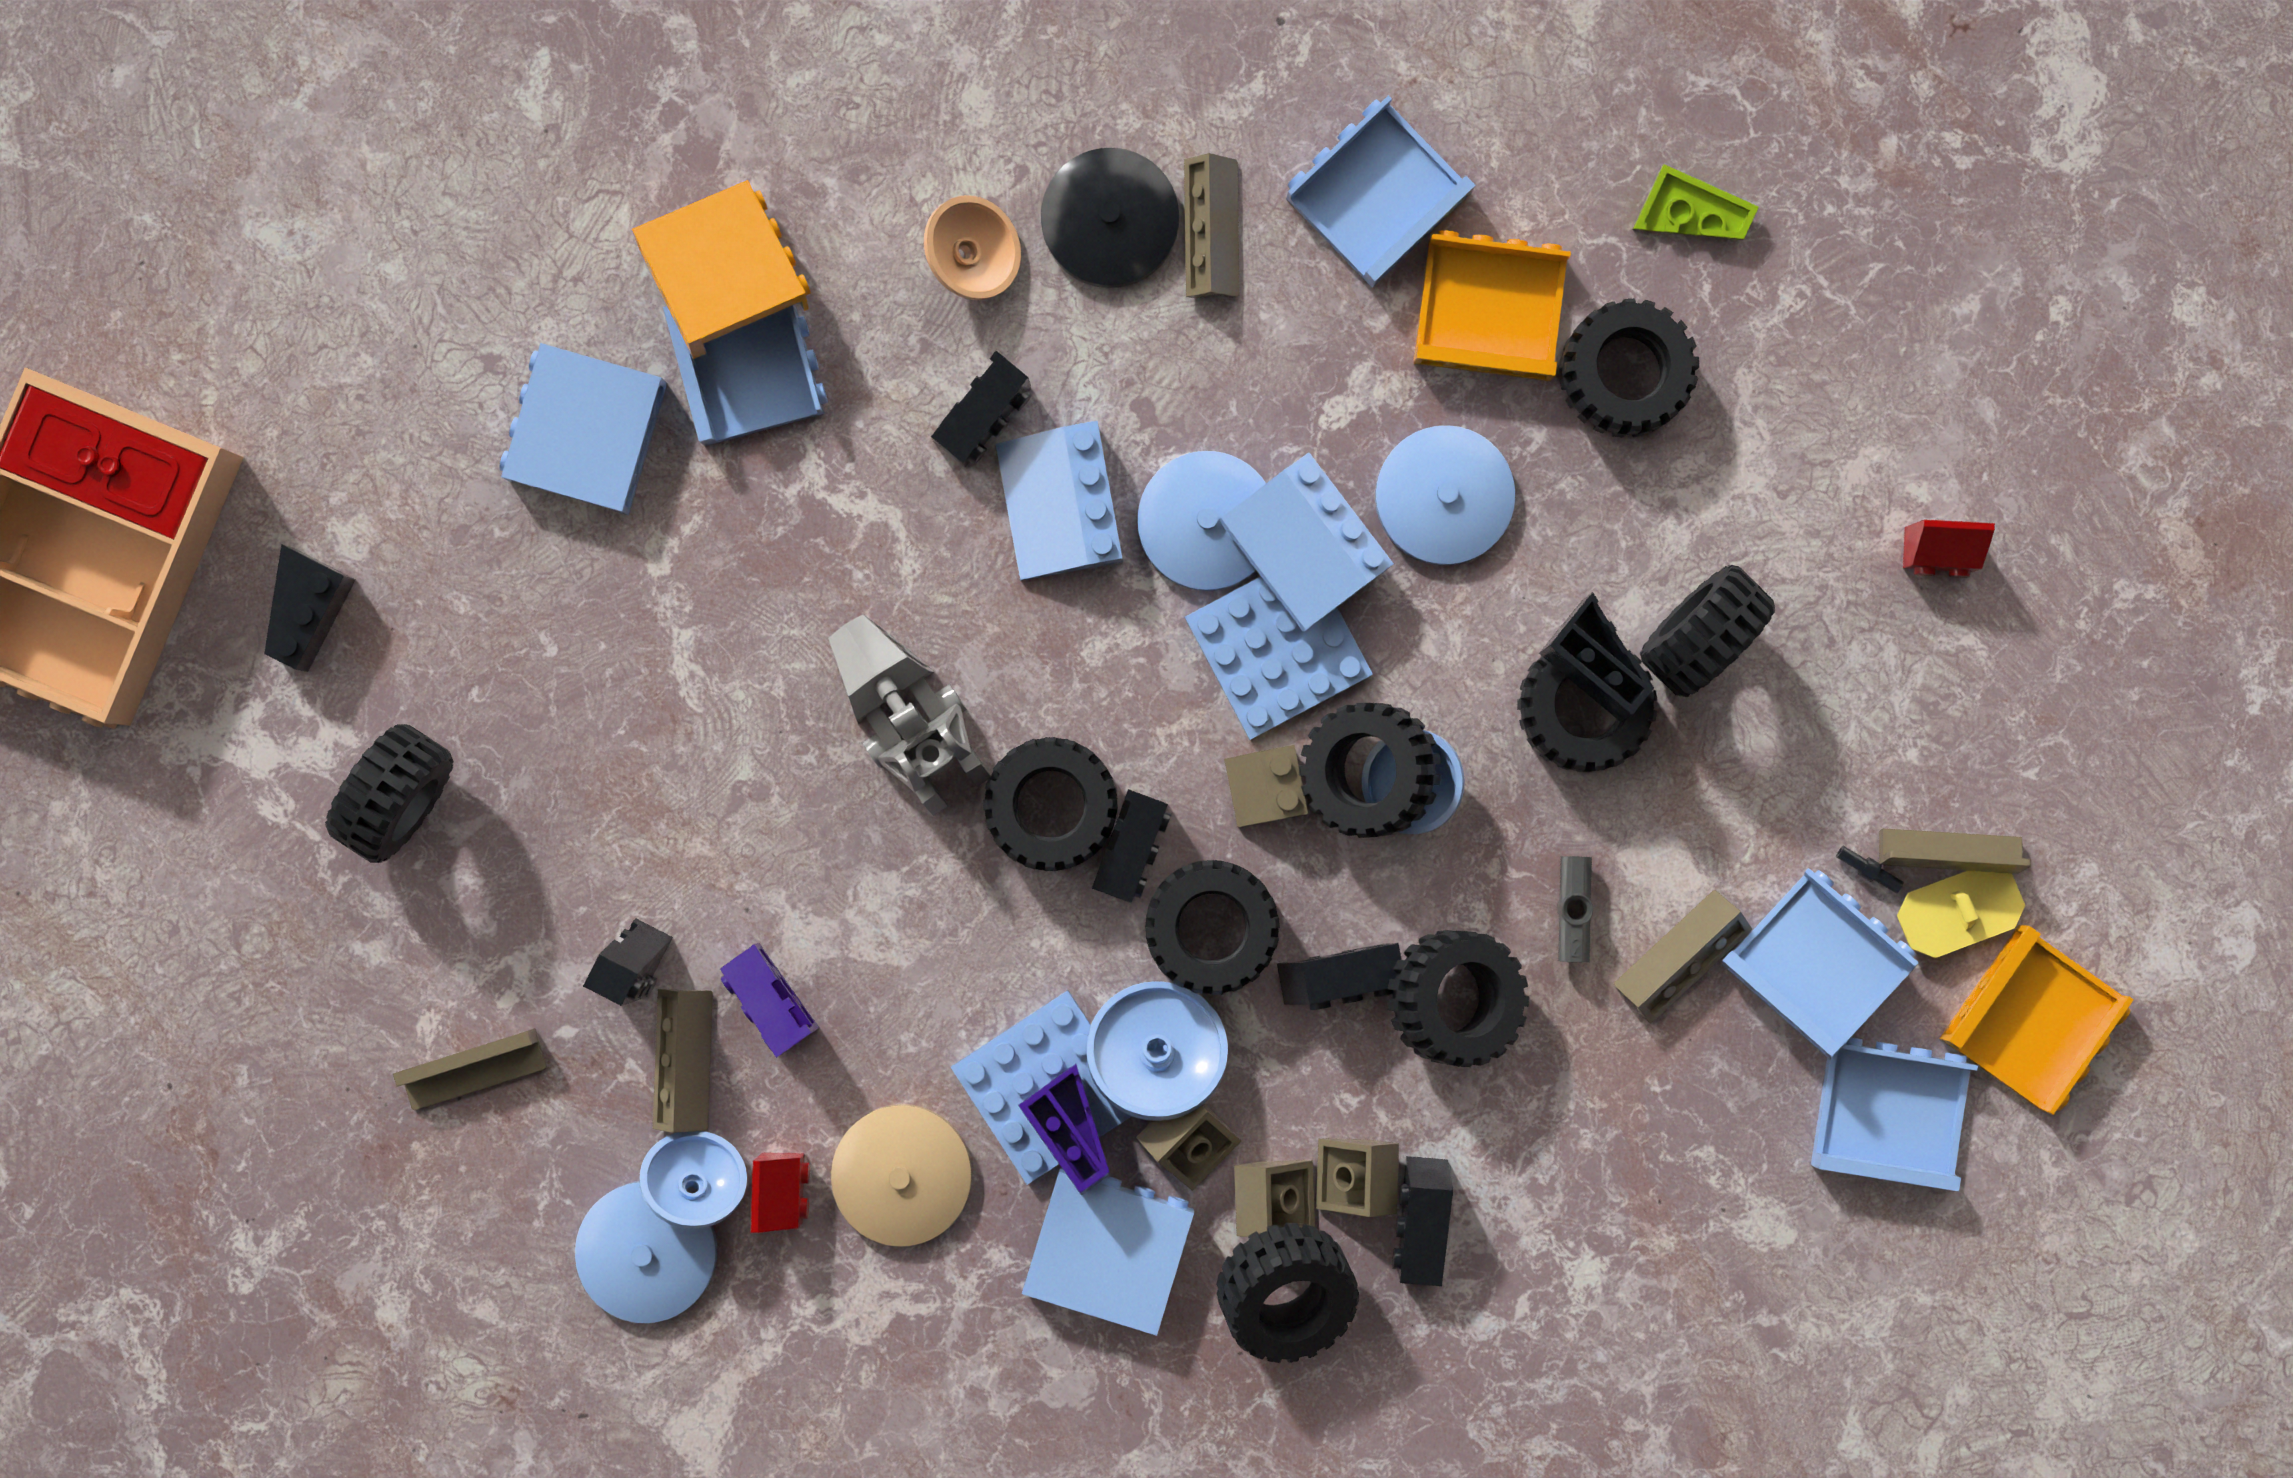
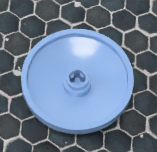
(1445, 495)
(1182, 517)
(1157, 1051)
(640, 1263)

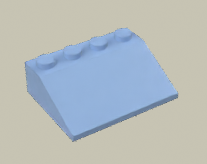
(1059, 501)
(1306, 542)

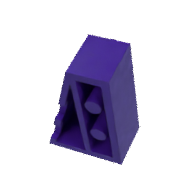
(768, 999)
(1067, 1129)

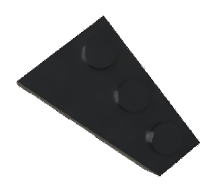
(983, 411)
(303, 607)
(1597, 660)
(1131, 846)
(627, 968)
(1339, 976)
(1424, 1221)

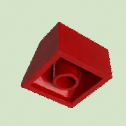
(1946, 547)
(778, 1192)

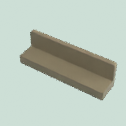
(1211, 226)
(1951, 851)
(1683, 955)
(682, 1060)
(472, 1069)

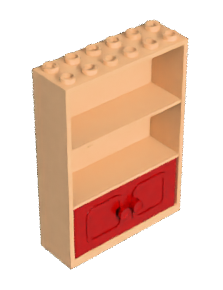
(96, 544)

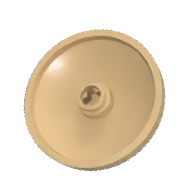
(901, 1175)

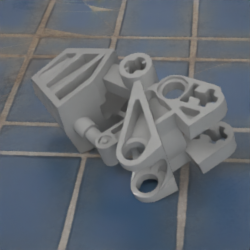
(872, 673)

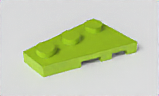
(1693, 208)

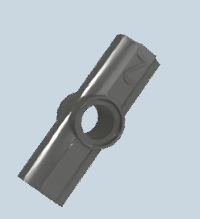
(1574, 933)

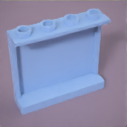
(1377, 191)
(750, 377)
(583, 428)
(1821, 962)
(1892, 1114)
(1109, 1252)

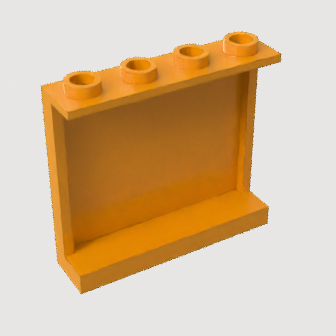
(720, 265)
(1491, 306)
(2036, 1020)

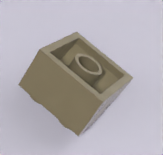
(1265, 786)
(1189, 1144)
(1357, 1176)
(1273, 1195)

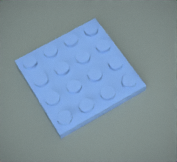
(1268, 661)
(1021, 1064)

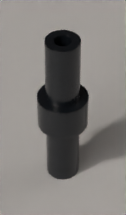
(1869, 869)

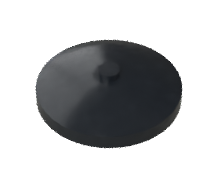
(1110, 217)

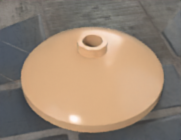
(985, 238)

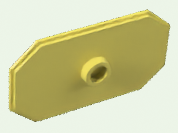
(1960, 911)

